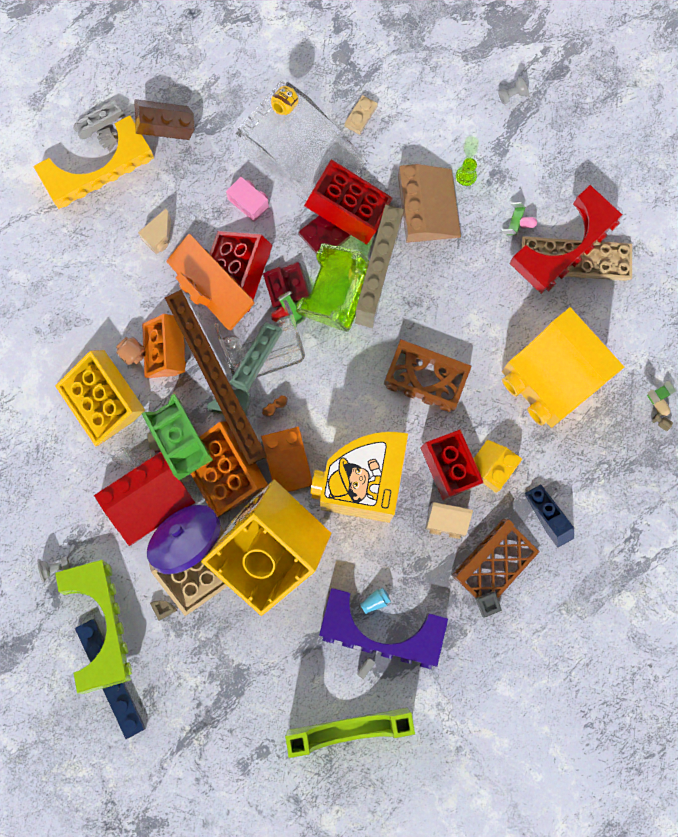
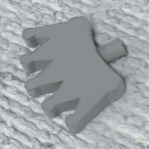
(107, 139)

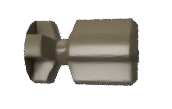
(664, 422)

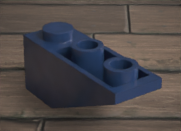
(550, 516)

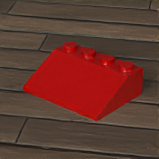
(348, 202)
(242, 257)
(143, 499)

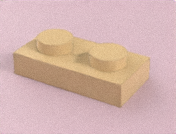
(361, 114)

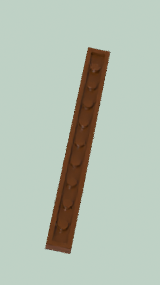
(215, 378)

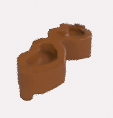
(270, 409)

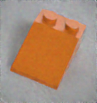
(287, 459)

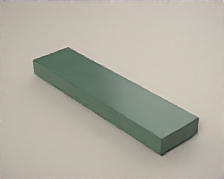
(256, 357)

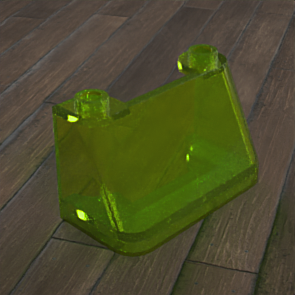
(336, 287)

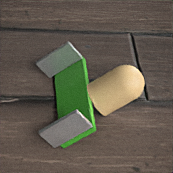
(658, 397)

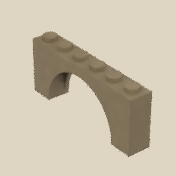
(378, 266)

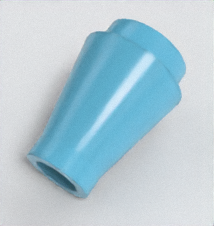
(375, 601)

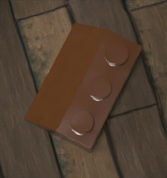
(163, 119)

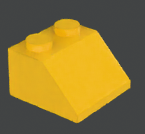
(496, 464)

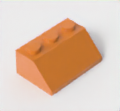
(163, 347)

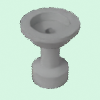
(520, 88)
(45, 569)

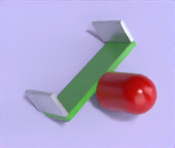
(281, 312)

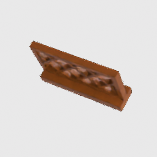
(487, 548)

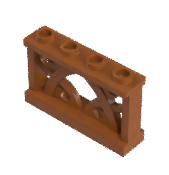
(439, 361)

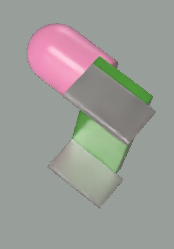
(518, 220)

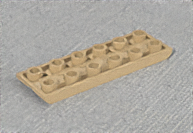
(605, 261)

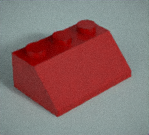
(451, 464)

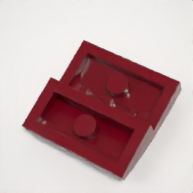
(284, 280)

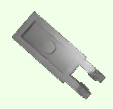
(98, 119)

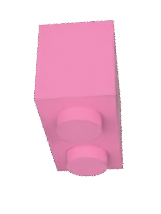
(247, 198)

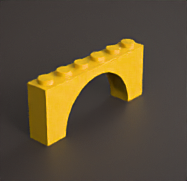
(68, 187)

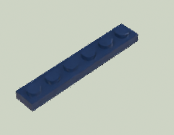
(117, 695)

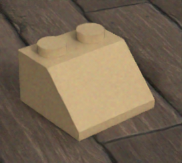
(448, 520)

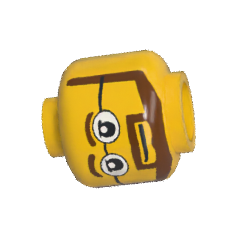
(284, 100)

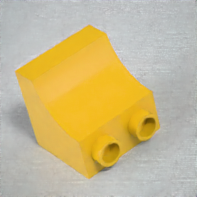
(560, 369)

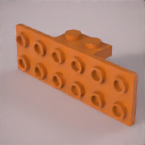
(209, 282)

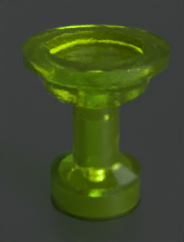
(466, 174)

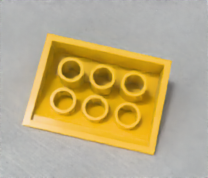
(99, 396)

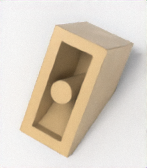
(157, 232)

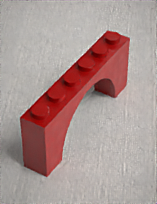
(543, 269)

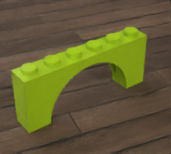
(110, 664)
(390, 723)

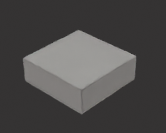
(365, 668)

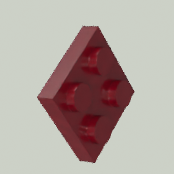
(322, 231)

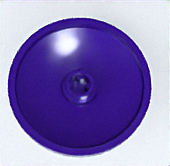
(183, 539)

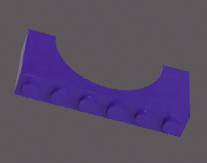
(421, 647)

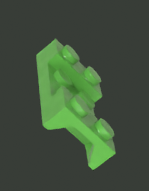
(177, 438)

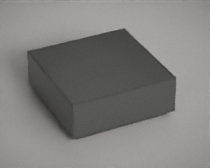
(488, 604)

